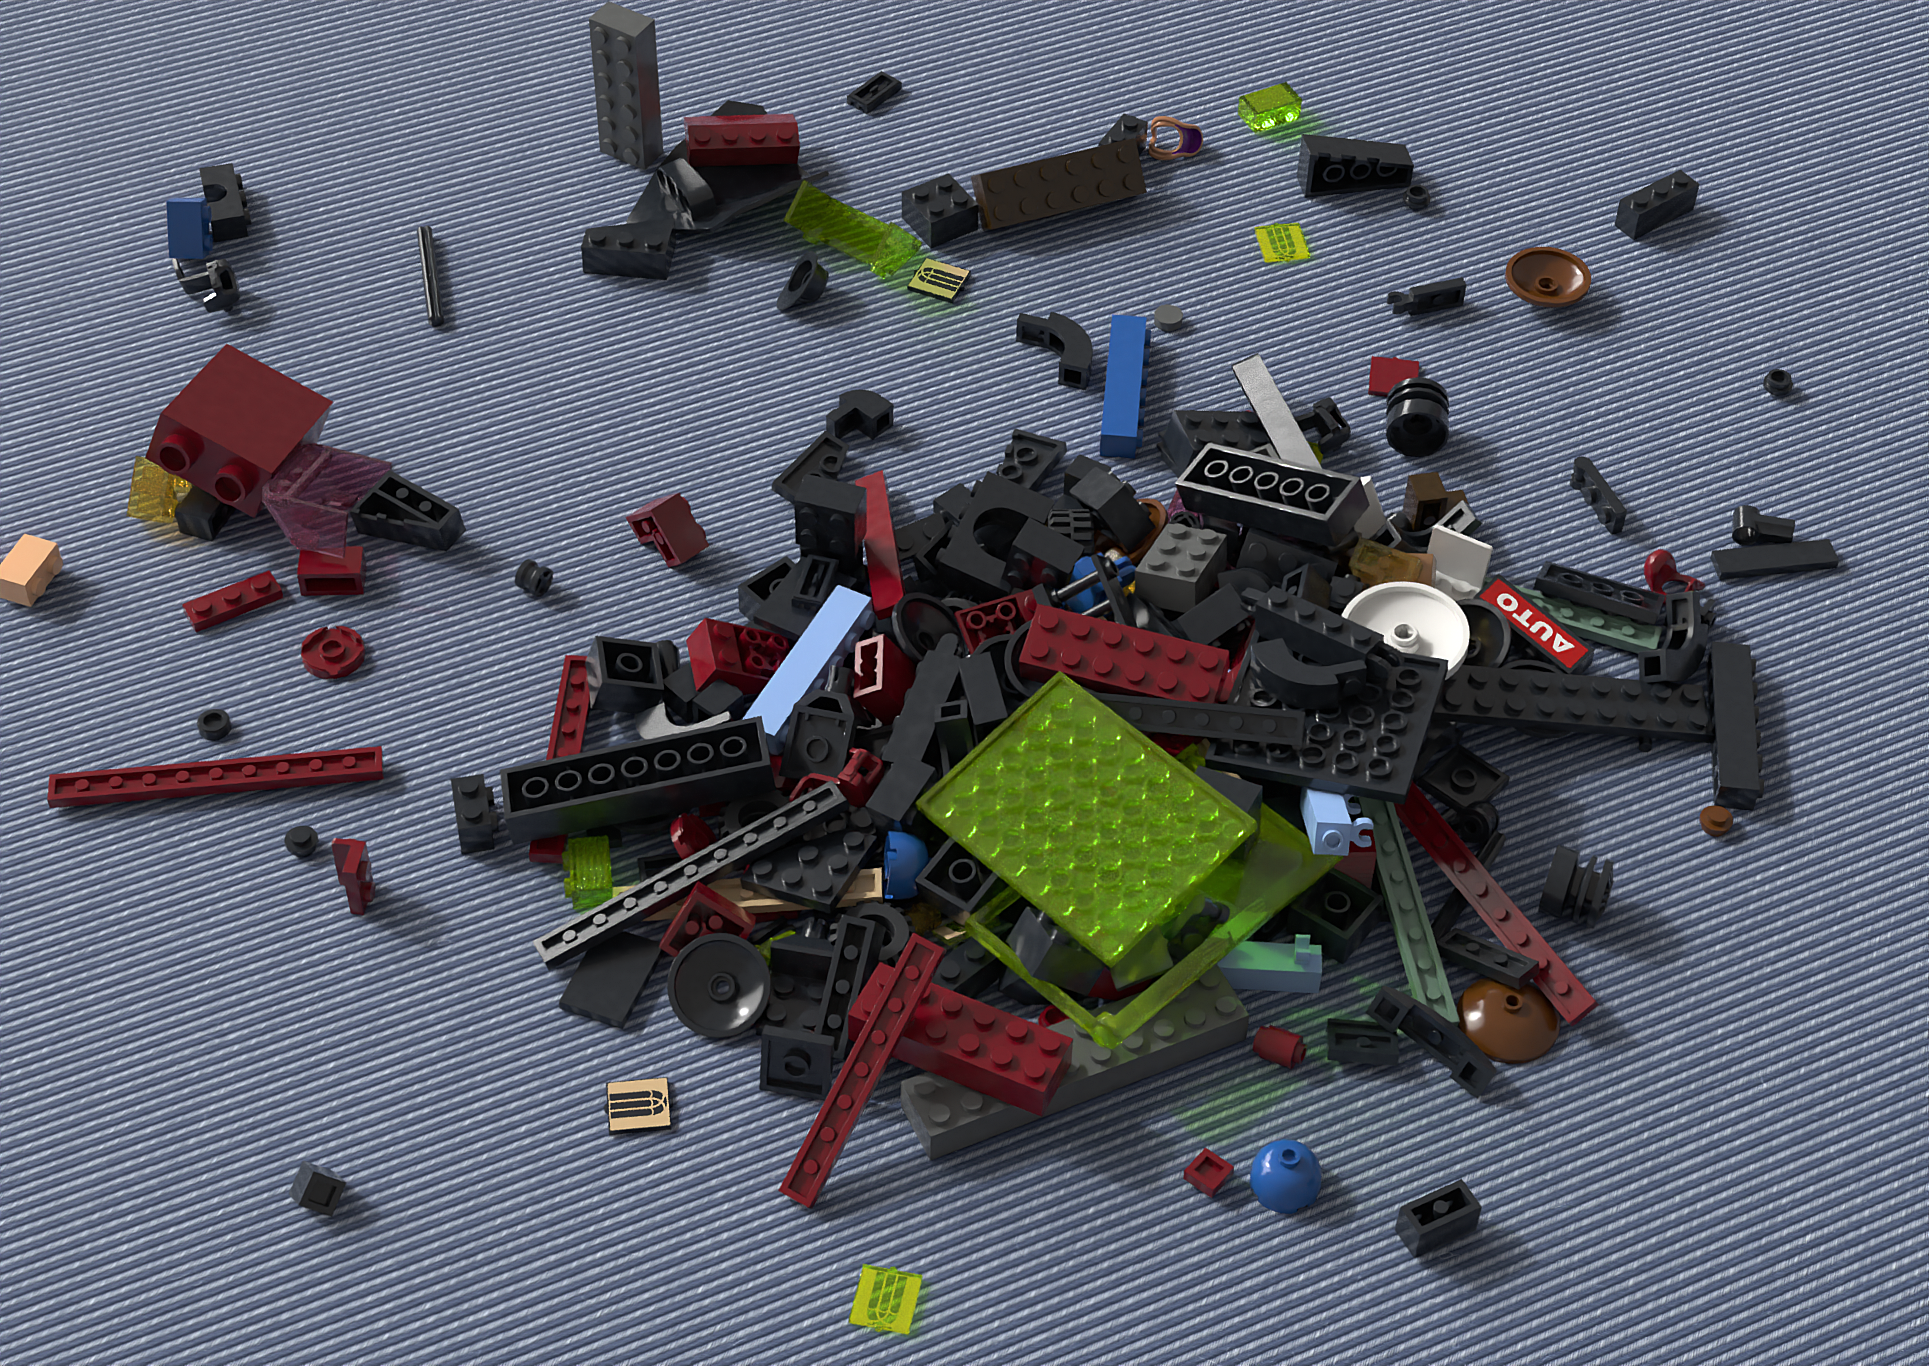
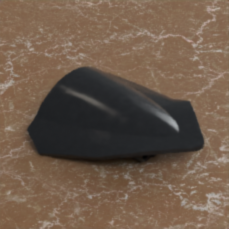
(714, 195)

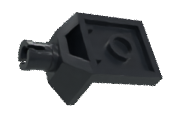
(823, 728)
(798, 978)

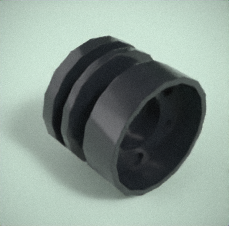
(1417, 417)
(1576, 886)

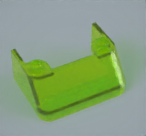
(851, 231)

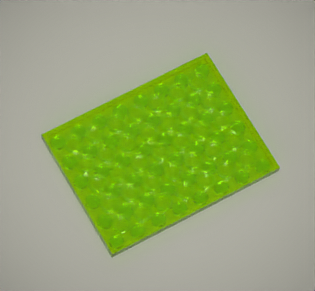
(1086, 817)

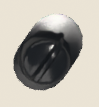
(805, 283)

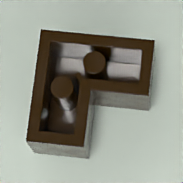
(1428, 500)

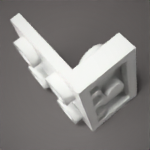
(1459, 564)

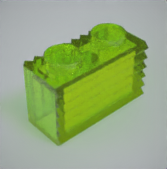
(1270, 107)
(589, 871)

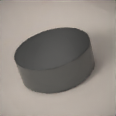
(1168, 317)

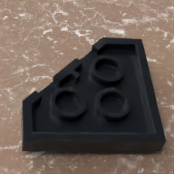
(812, 871)

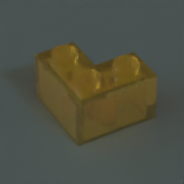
(154, 492)
(1384, 563)

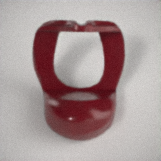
(1661, 568)

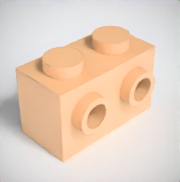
(29, 569)

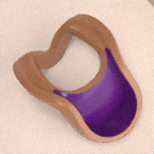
(1190, 139)

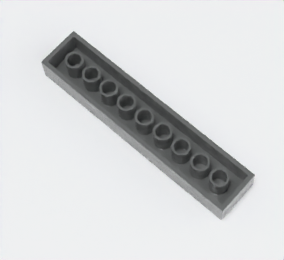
(1190, 1026)

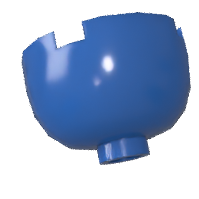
(903, 862)
(1285, 1176)

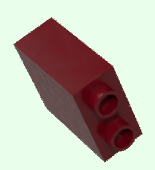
(236, 428)

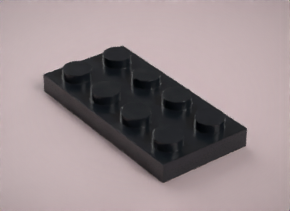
(1599, 592)

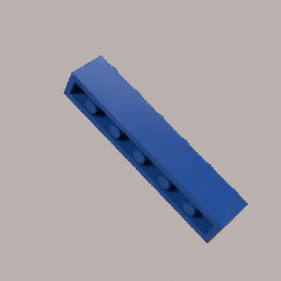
(1123, 386)

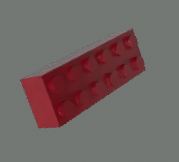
(1121, 658)
(975, 1044)

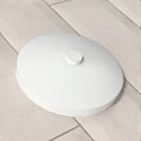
(1414, 620)

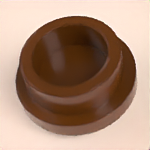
(1715, 820)

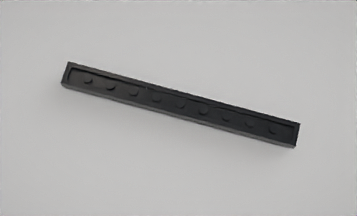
(679, 880)

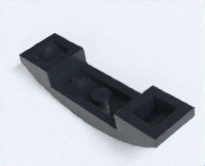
(1436, 1035)

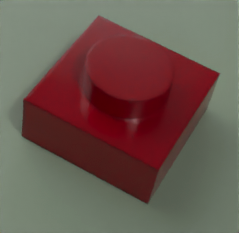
(1208, 1172)

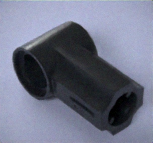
(1751, 526)

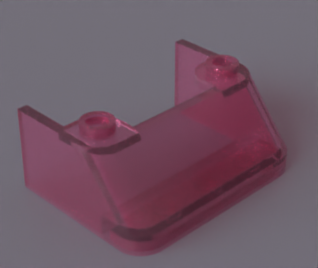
(317, 478)

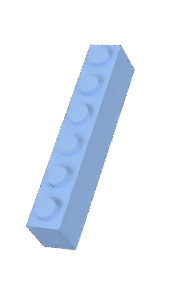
(807, 666)

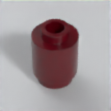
(1279, 1046)

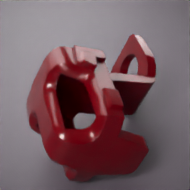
(849, 781)

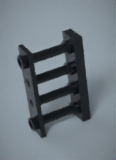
(1107, 574)

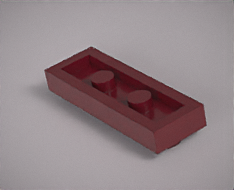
(232, 601)

